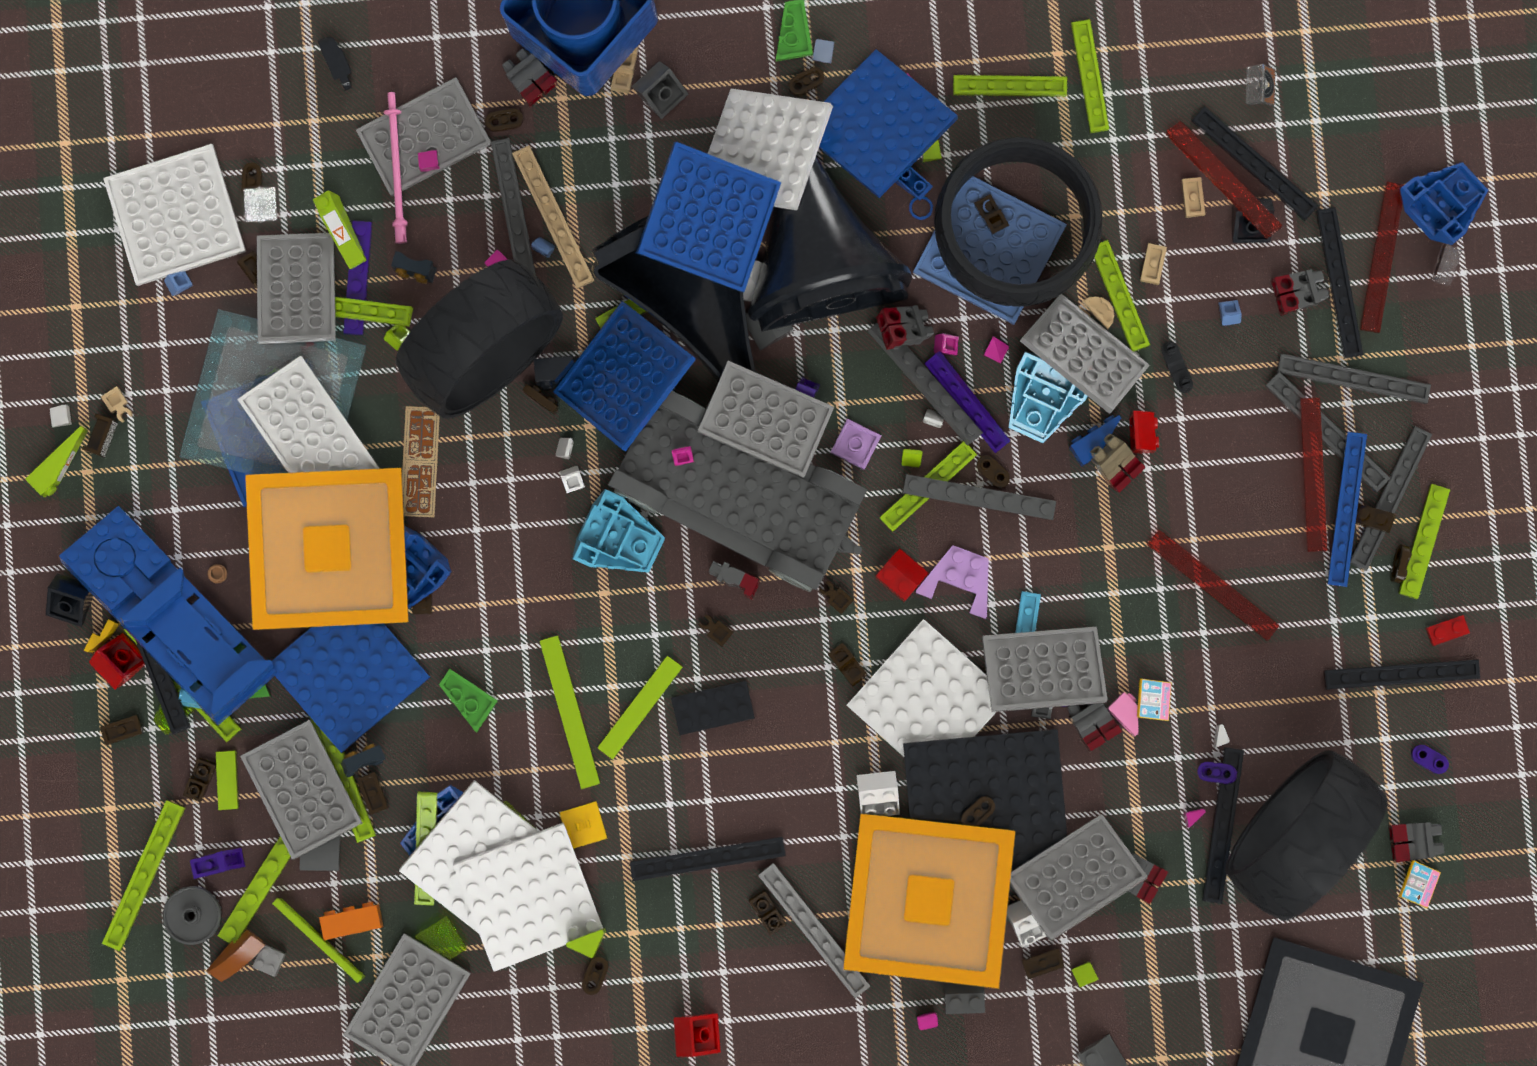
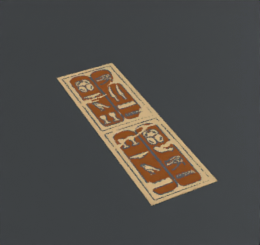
(420, 461)

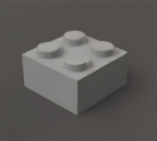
(269, 960)

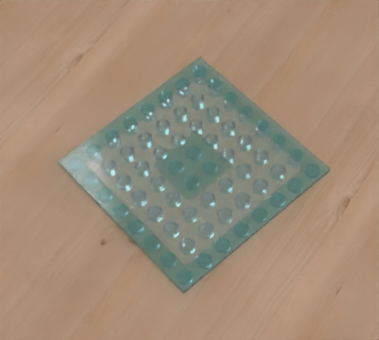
(234, 364)

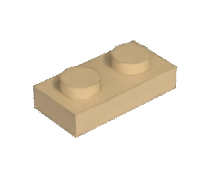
(1193, 197)
(1153, 264)

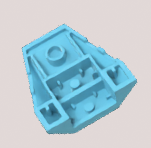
(1041, 398)
(617, 536)

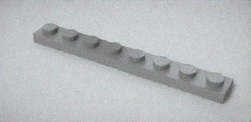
(812, 929)

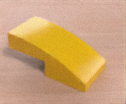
(97, 641)

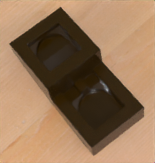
(994, 218)
(847, 664)

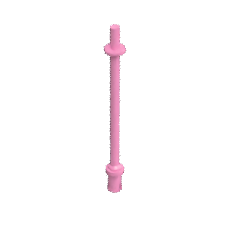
(399, 223)

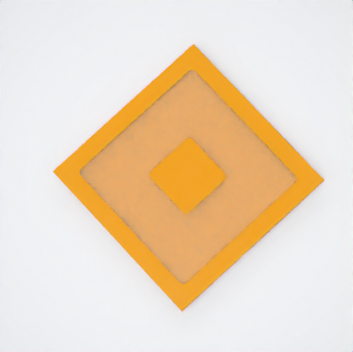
(327, 548)
(929, 900)

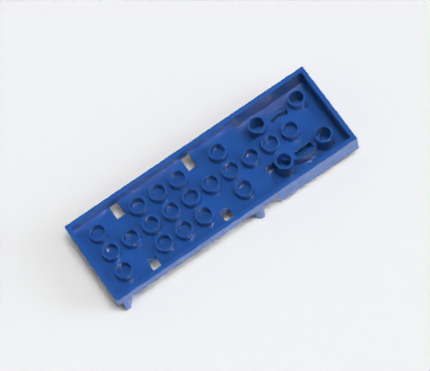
(150, 594)

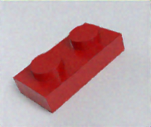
(1447, 630)

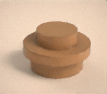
(217, 573)

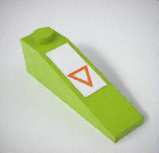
(339, 226)
(53, 468)

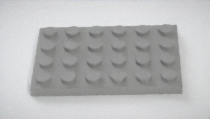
(430, 122)
(296, 288)
(1084, 353)
(765, 419)
(1044, 669)
(301, 789)
(1076, 877)
(407, 1003)

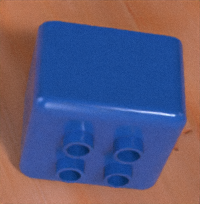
(580, 37)

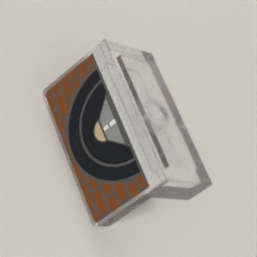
(1260, 85)
(1446, 265)

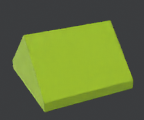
(587, 944)

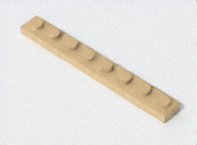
(553, 217)

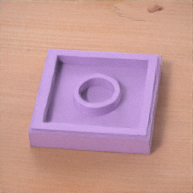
(855, 444)

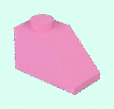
(1125, 712)

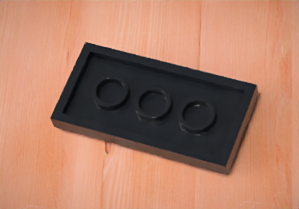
(713, 708)

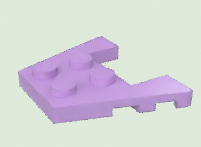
(963, 571)

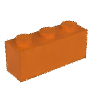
(351, 921)

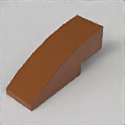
(236, 956)

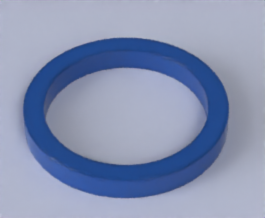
(921, 218)

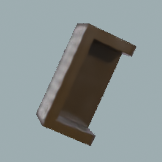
(101, 436)

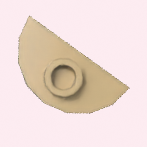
(1100, 309)

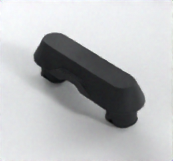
(1177, 367)

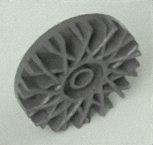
(206, 920)

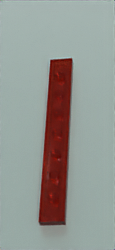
(1224, 179)
(1382, 258)
(1313, 474)
(1213, 585)

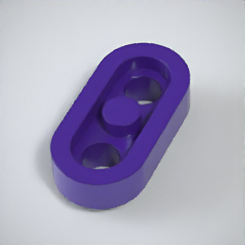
(1430, 759)
(1218, 772)

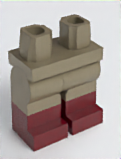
(1116, 462)

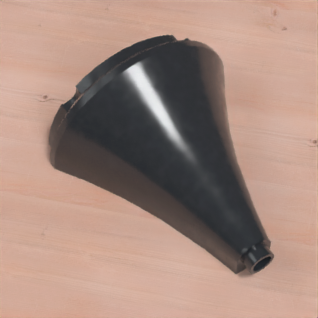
(823, 261)
(696, 310)

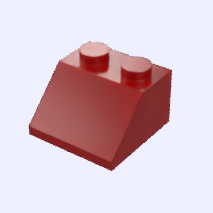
(1142, 432)
(901, 575)
(117, 661)
(697, 1035)

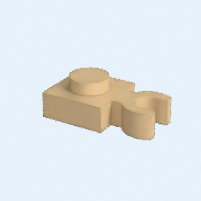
(115, 402)

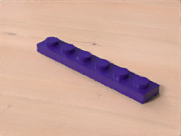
(358, 276)
(967, 401)

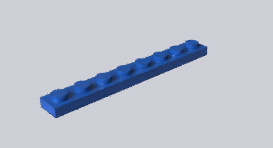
(1347, 509)

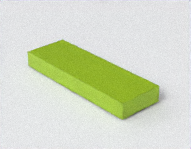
(227, 780)

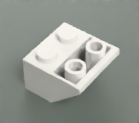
(878, 794)
(1024, 924)

